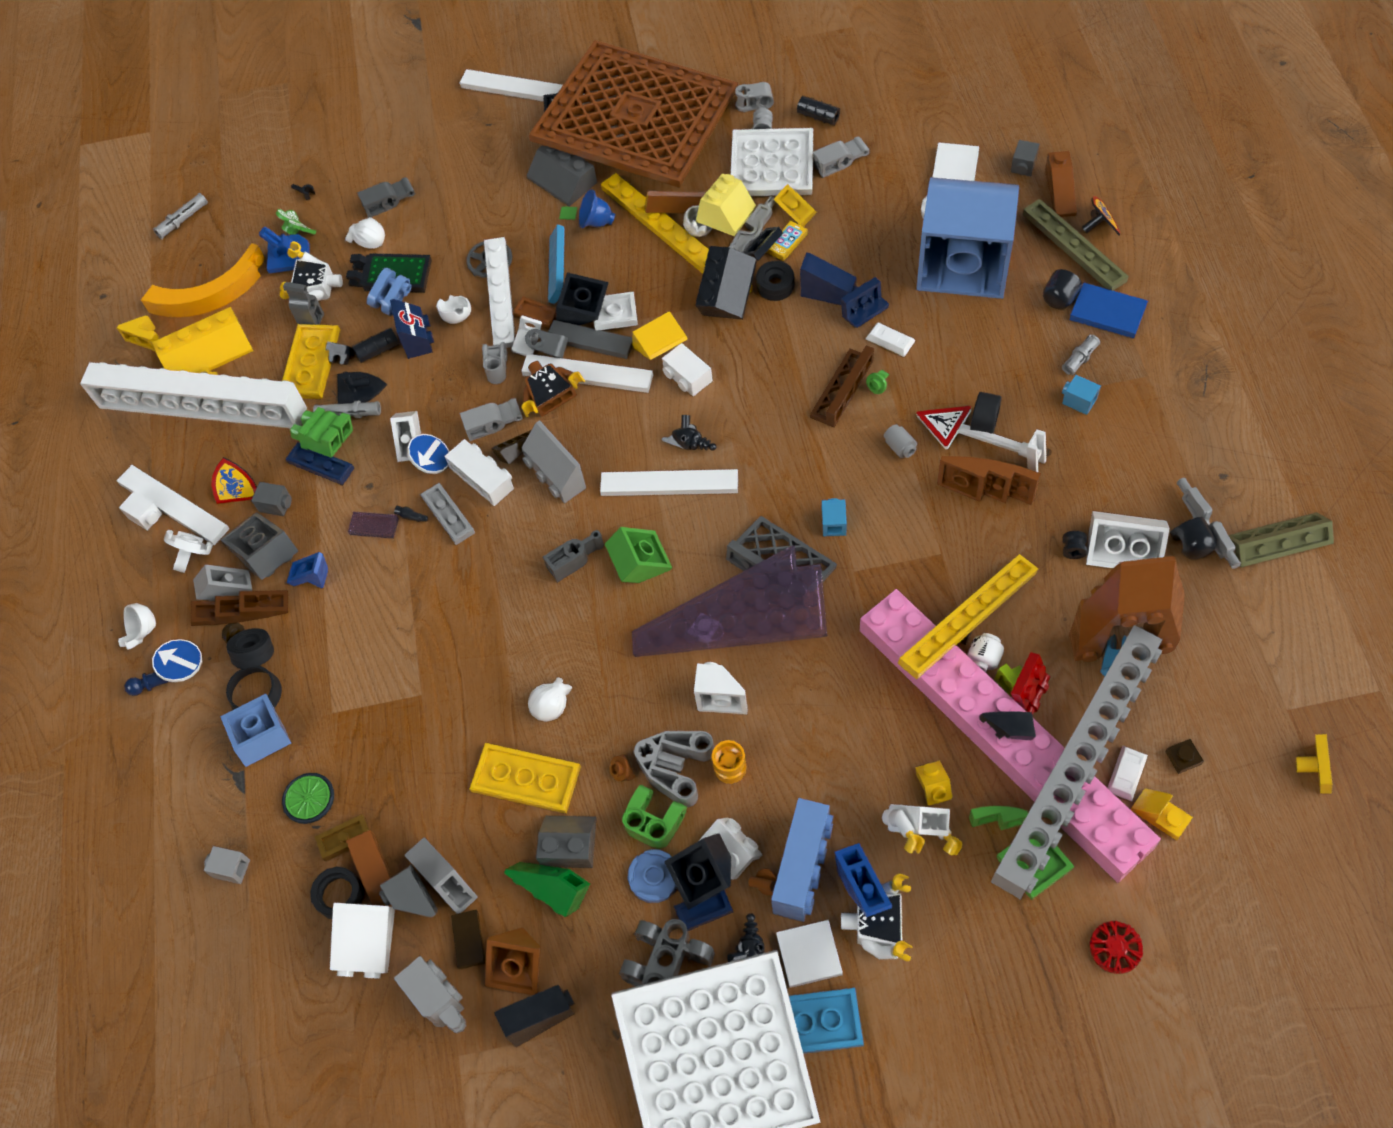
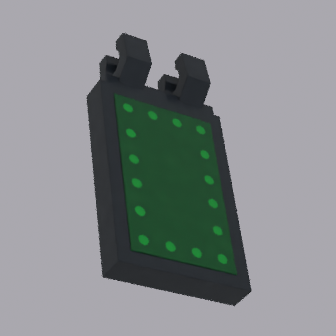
(408, 265)

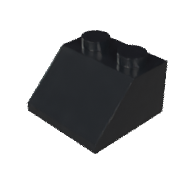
(580, 299)
(701, 870)

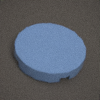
(650, 877)

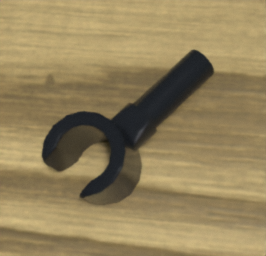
(306, 189)

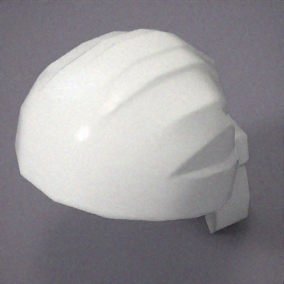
(693, 227)
(366, 233)
(138, 623)
(548, 700)

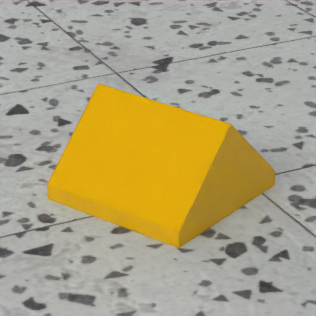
(658, 336)

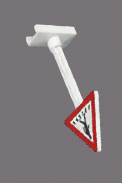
(949, 422)

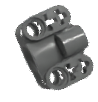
(663, 945)

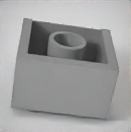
(432, 995)

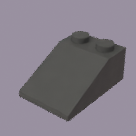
(260, 545)

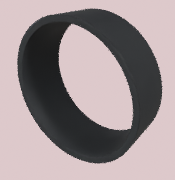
(276, 688)

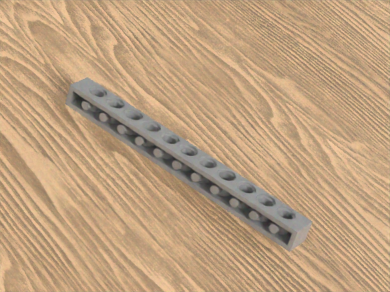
(1008, 874)

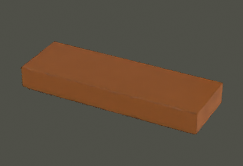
(671, 201)

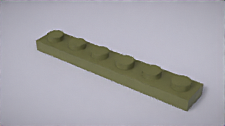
(1075, 245)

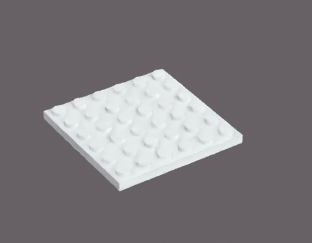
(717, 1049)

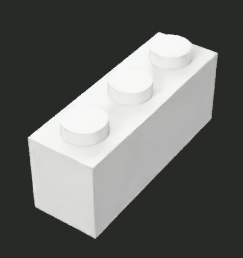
(480, 471)

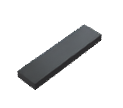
(593, 340)

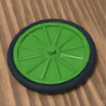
(308, 798)

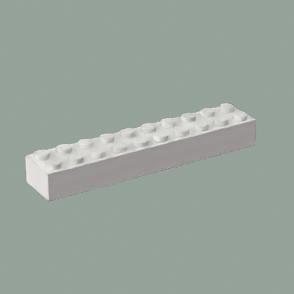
(194, 395)

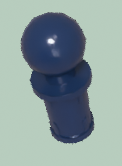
(135, 686)

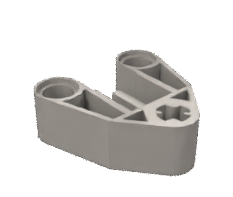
(677, 743)

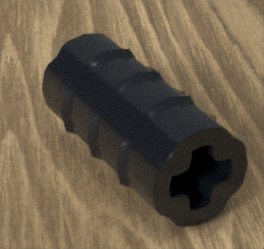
(818, 110)
(375, 345)

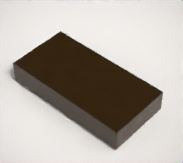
(468, 939)

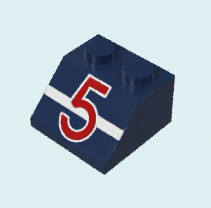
(412, 328)

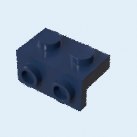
(863, 303)

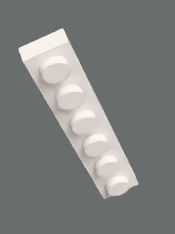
(499, 291)

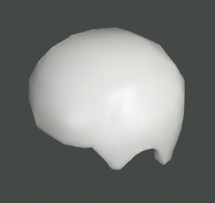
(454, 309)

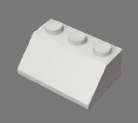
(1124, 538)

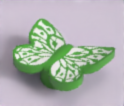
(291, 224)

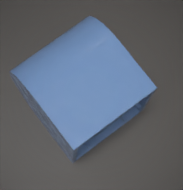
(967, 237)

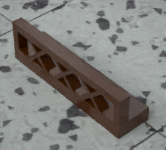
(846, 389)

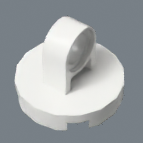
(186, 543)

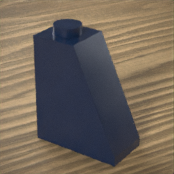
(824, 281)

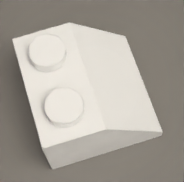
(718, 690)

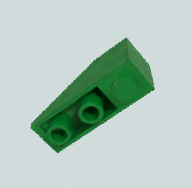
(553, 885)

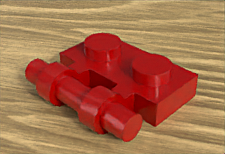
(1031, 684)

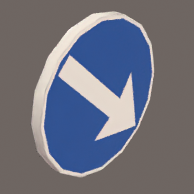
(428, 453)
(177, 660)

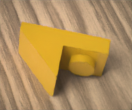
(139, 332)
(1158, 811)

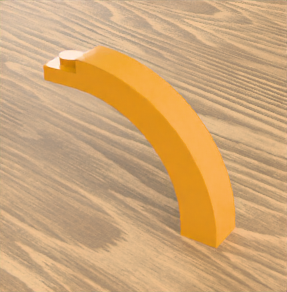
(209, 295)

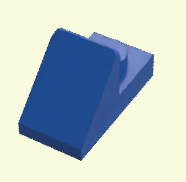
(309, 569)

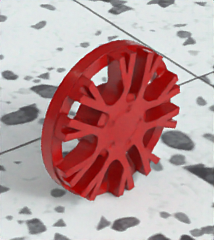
(1116, 947)

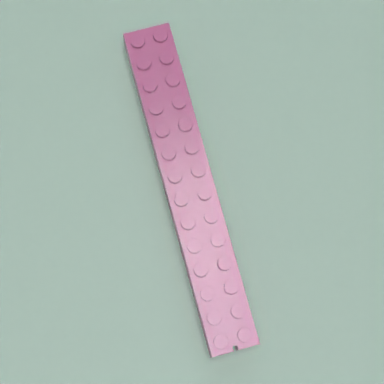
(964, 691)

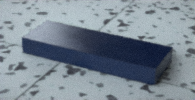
(321, 465)

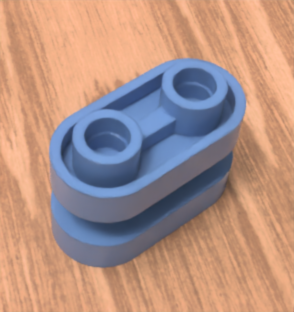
(386, 289)

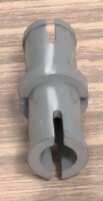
(1081, 354)

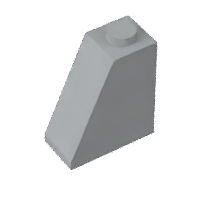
(441, 876)

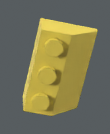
(725, 205)

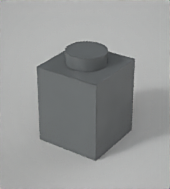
(1024, 158)
(271, 499)

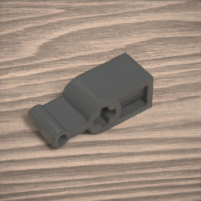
(384, 196)
(303, 305)
(572, 555)

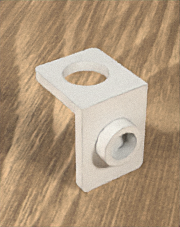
(519, 345)

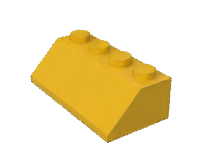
(204, 344)

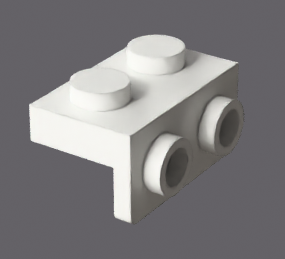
(741, 848)

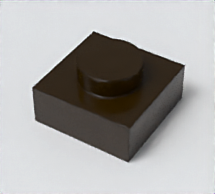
(1184, 756)

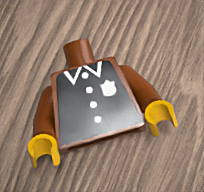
(548, 388)

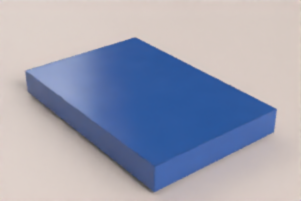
(1108, 310)

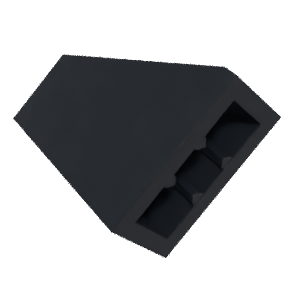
(535, 1014)

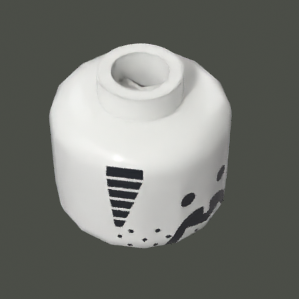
(986, 651)

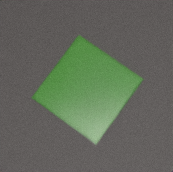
(568, 213)

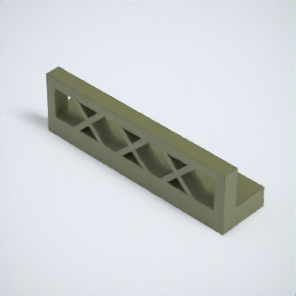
(1282, 538)

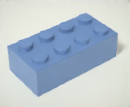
(801, 860)

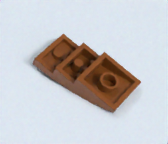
(987, 477)

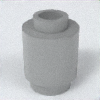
(900, 441)

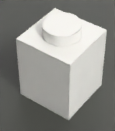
(140, 510)

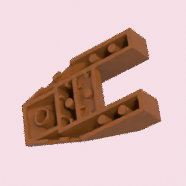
(1132, 594)

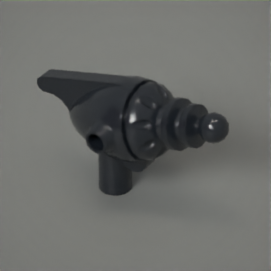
(689, 437)
(750, 943)

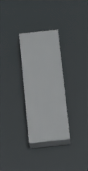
(447, 513)

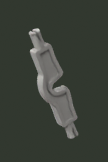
(755, 223)
(1200, 508)

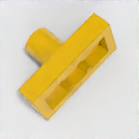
(1318, 763)

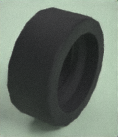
(325, 879)

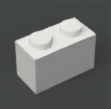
(687, 370)

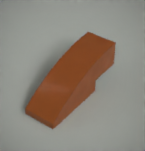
(370, 864)

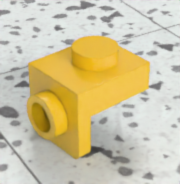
(934, 782)

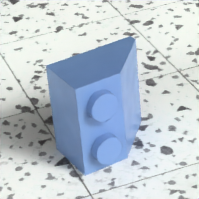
(255, 730)

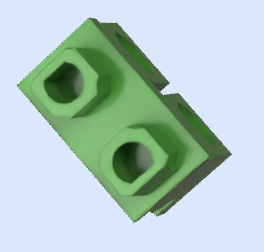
(321, 430)

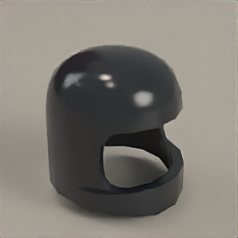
(1061, 289)
(1196, 538)

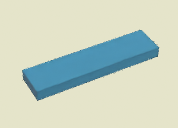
(556, 264)

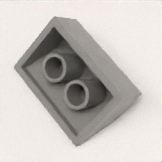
(553, 463)

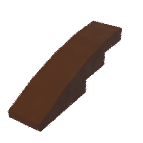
(241, 608)

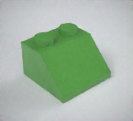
(637, 554)

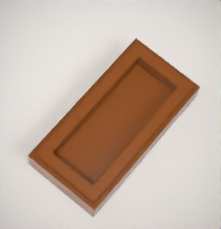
(535, 310)

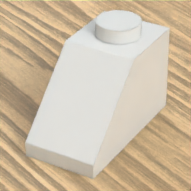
(404, 428)

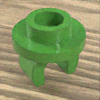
(876, 382)

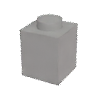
(226, 865)

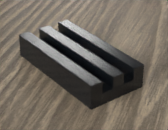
(763, 242)

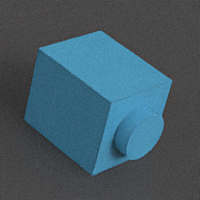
(1080, 394)
(834, 517)

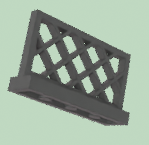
(747, 558)

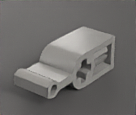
(838, 156)
(490, 418)

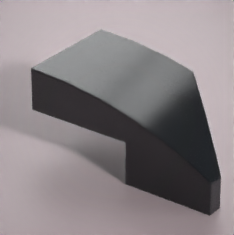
(1011, 724)

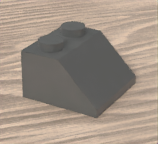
(567, 841)
(408, 893)

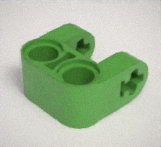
(651, 823)

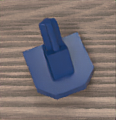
(277, 250)

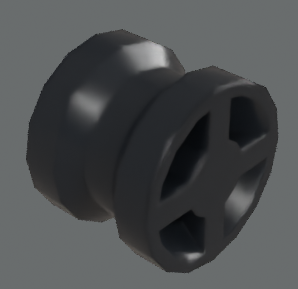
(1074, 544)

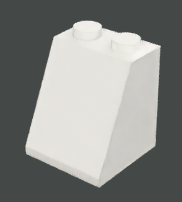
(361, 939)

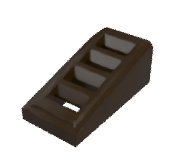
(510, 449)

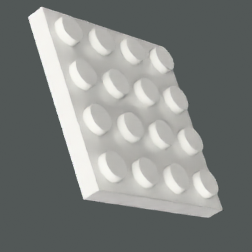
(772, 159)

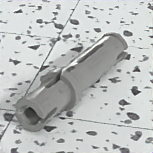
(173, 221)
(355, 409)

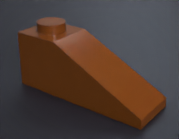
(1061, 183)

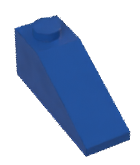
(861, 880)

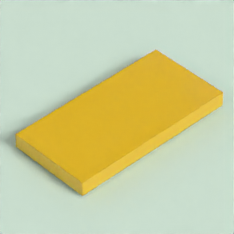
(309, 360)
(525, 778)

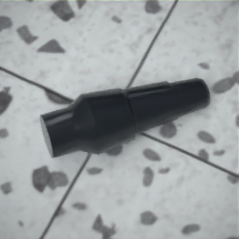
(410, 514)

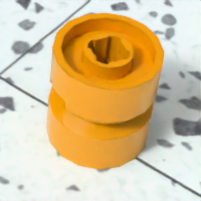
(729, 761)

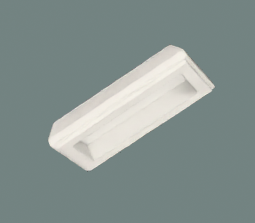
(890, 339)
(1127, 773)

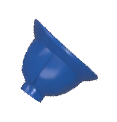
(594, 211)

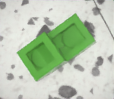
(1005, 816)

